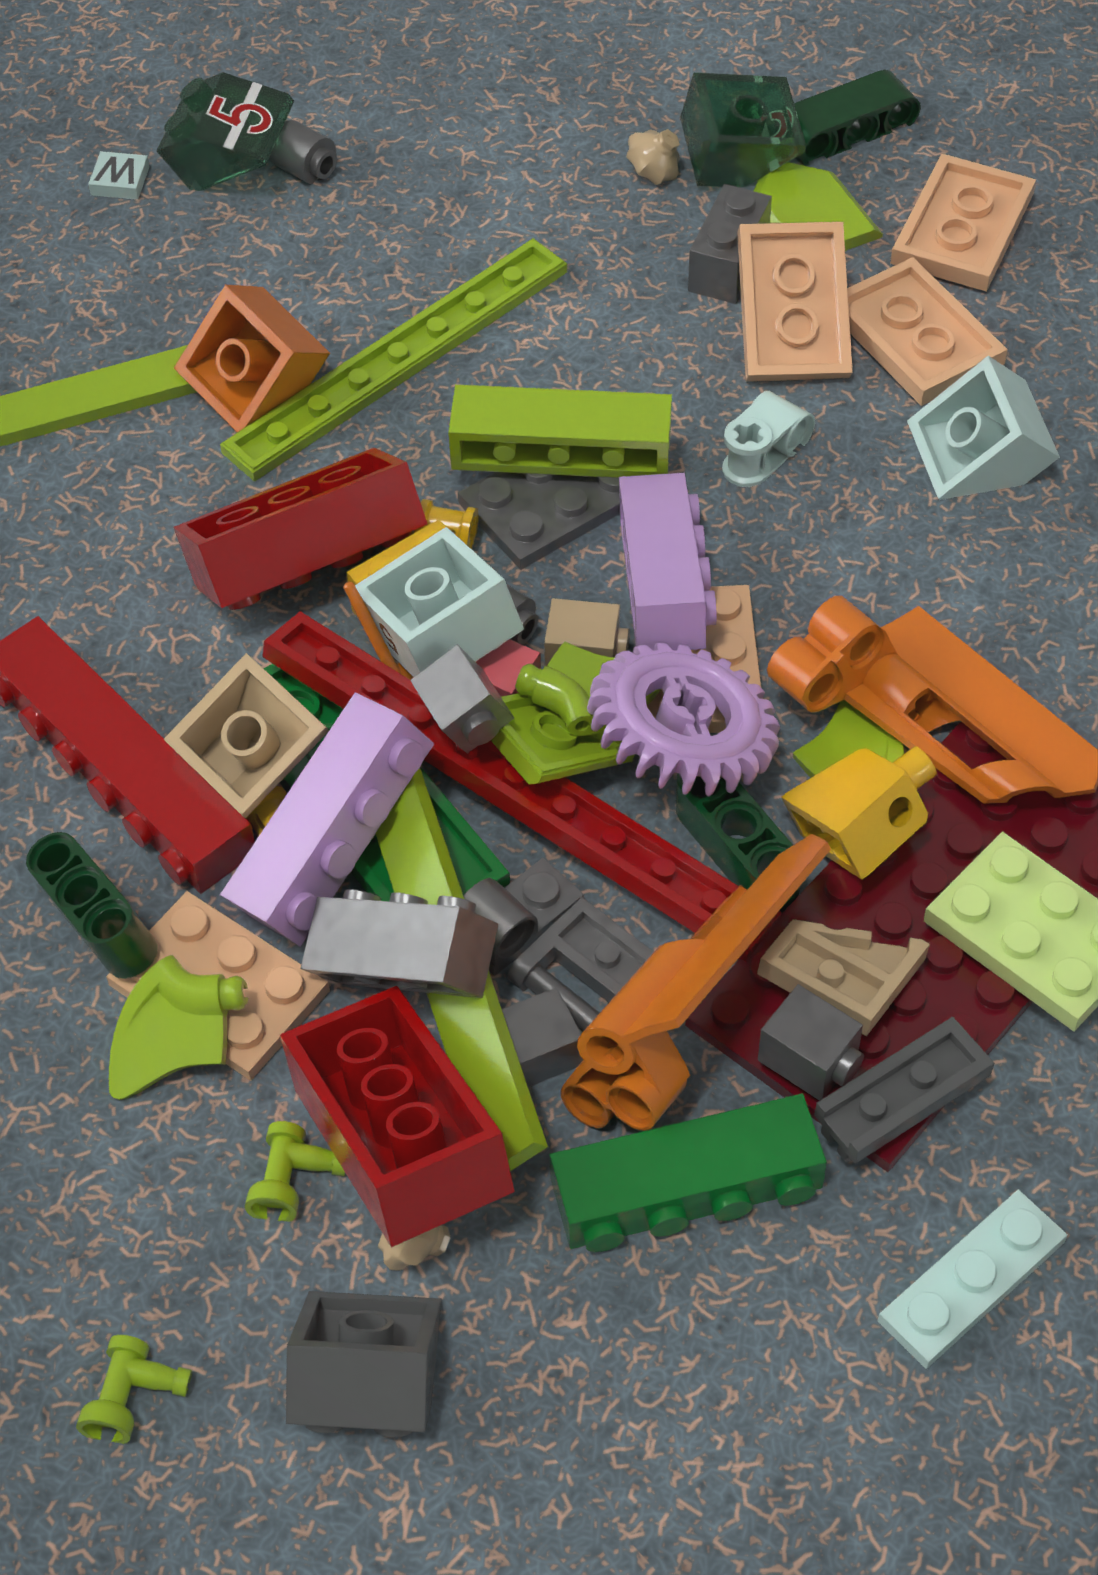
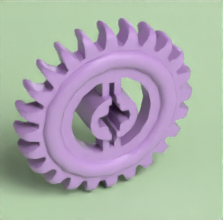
(680, 734)

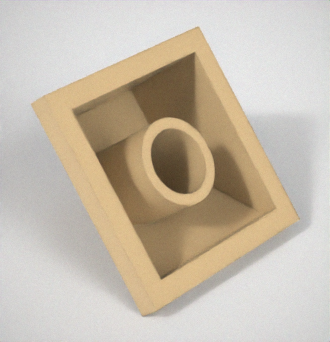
(246, 735)

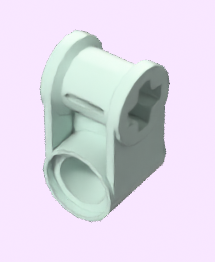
(764, 438)

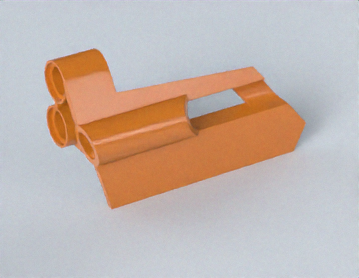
(923, 677)
(626, 1050)

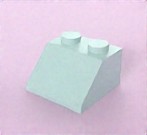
(982, 433)

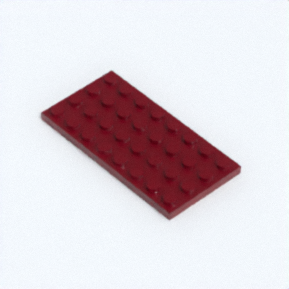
(893, 908)

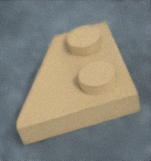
(842, 968)

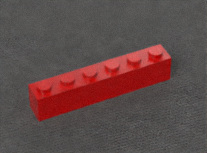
(121, 758)

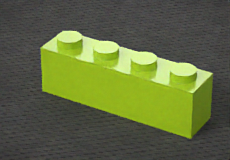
(559, 431)

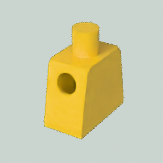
(863, 806)

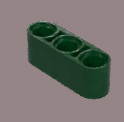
(854, 113)
(726, 814)
(92, 905)

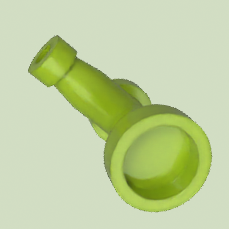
(285, 1154)
(127, 1369)

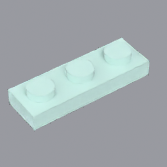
(972, 1278)

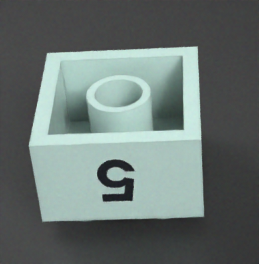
(439, 599)

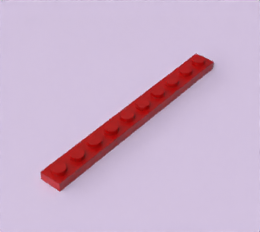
(552, 808)

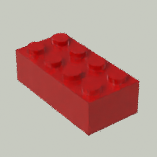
(301, 528)
(397, 1115)

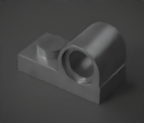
(522, 908)

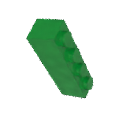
(687, 1173)

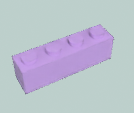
(665, 561)
(328, 817)

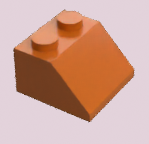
(249, 355)

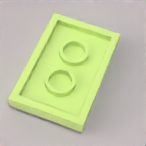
(1025, 927)

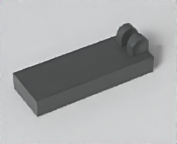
(902, 1090)

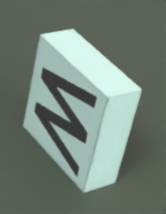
(119, 175)

